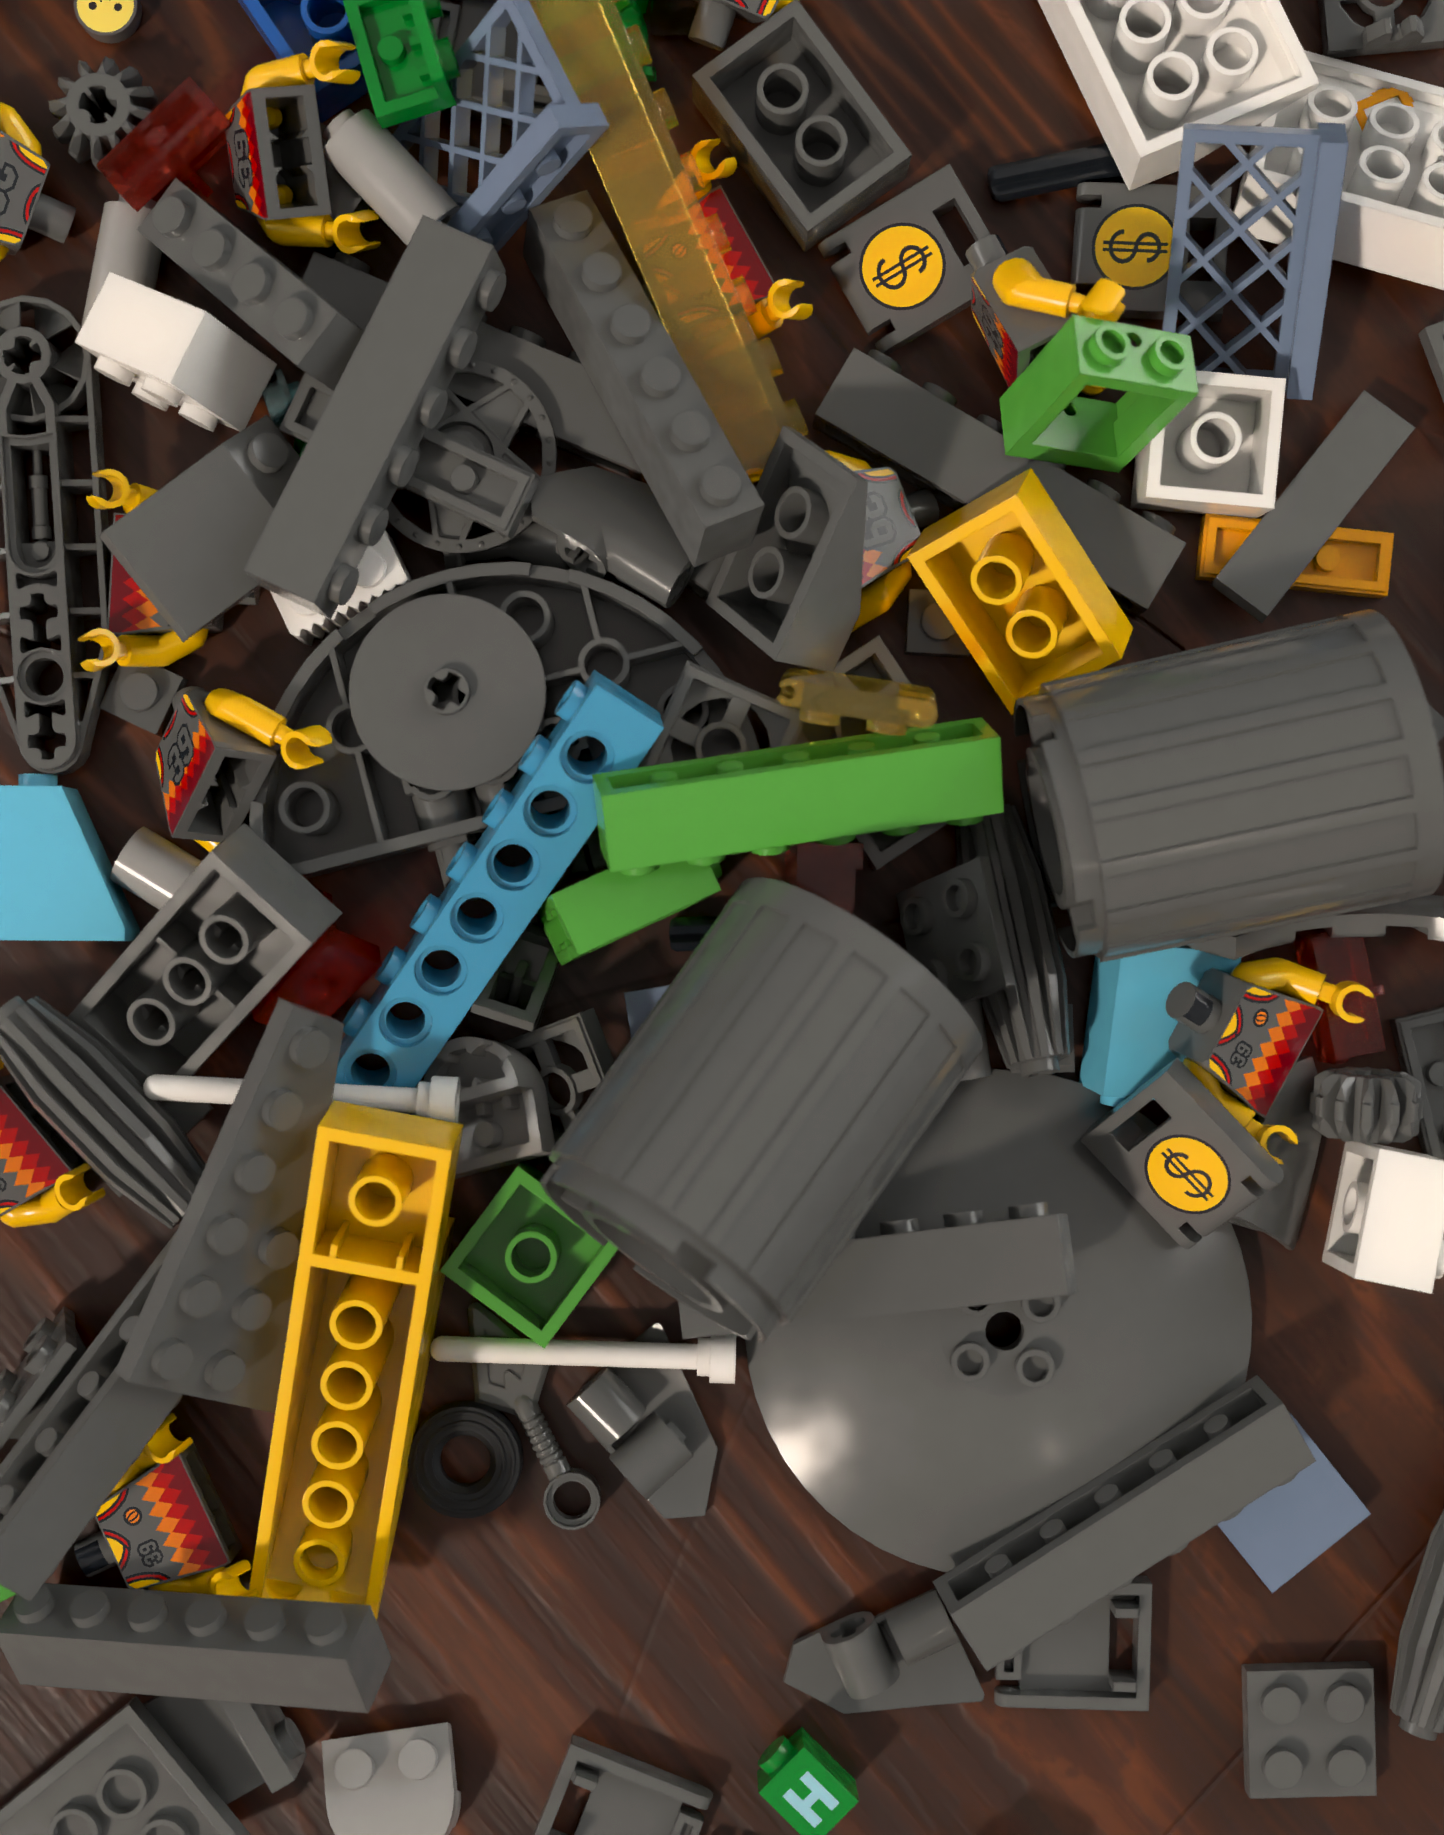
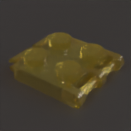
(884, 703)

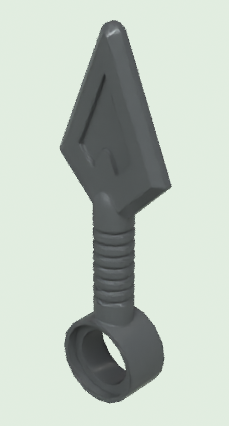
(517, 1392)

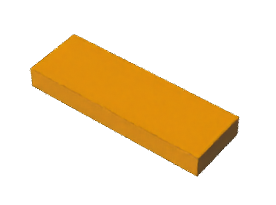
(1347, 564)

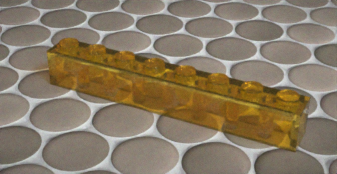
(667, 229)

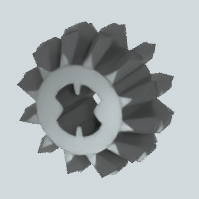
(90, 97)
(1366, 1105)

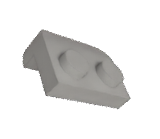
(499, 1104)
(392, 1782)

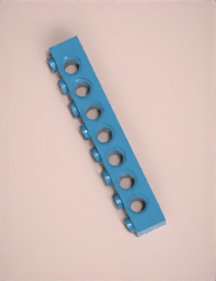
(445, 996)

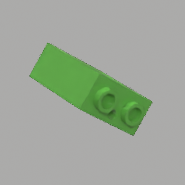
(1053, 425)
(619, 904)

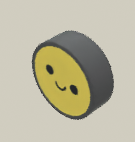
(109, 19)

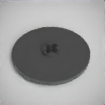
(430, 643)

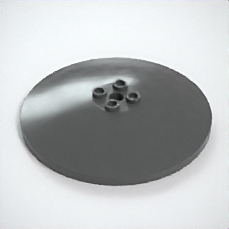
(953, 1442)

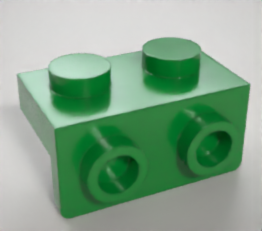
(402, 57)

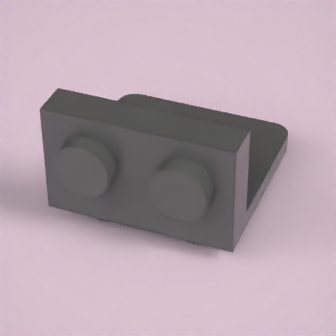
(233, 1742)

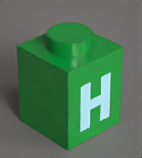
(805, 1784)

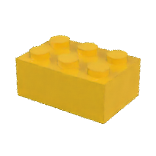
(1020, 590)

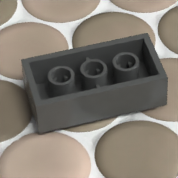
(206, 959)

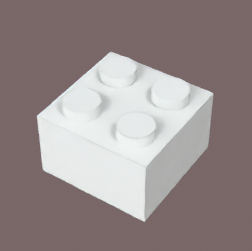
(174, 355)
(1216, 451)
(1388, 1217)

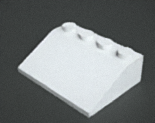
(1174, 64)
(1391, 177)

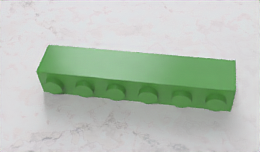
(798, 795)

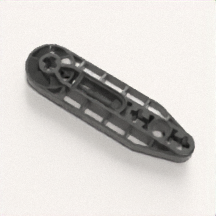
(44, 570)

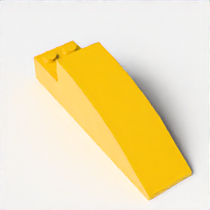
(355, 1353)

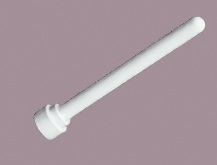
(431, 1099)
(710, 1357)

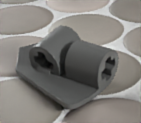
(615, 528)
(1283, 1207)
(652, 1432)
(885, 1660)

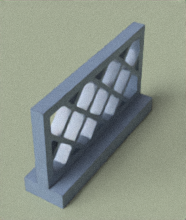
(542, 144)
(1309, 246)

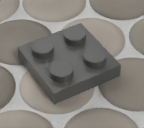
(1309, 1729)

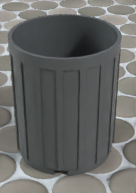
(1234, 787)
(762, 1106)

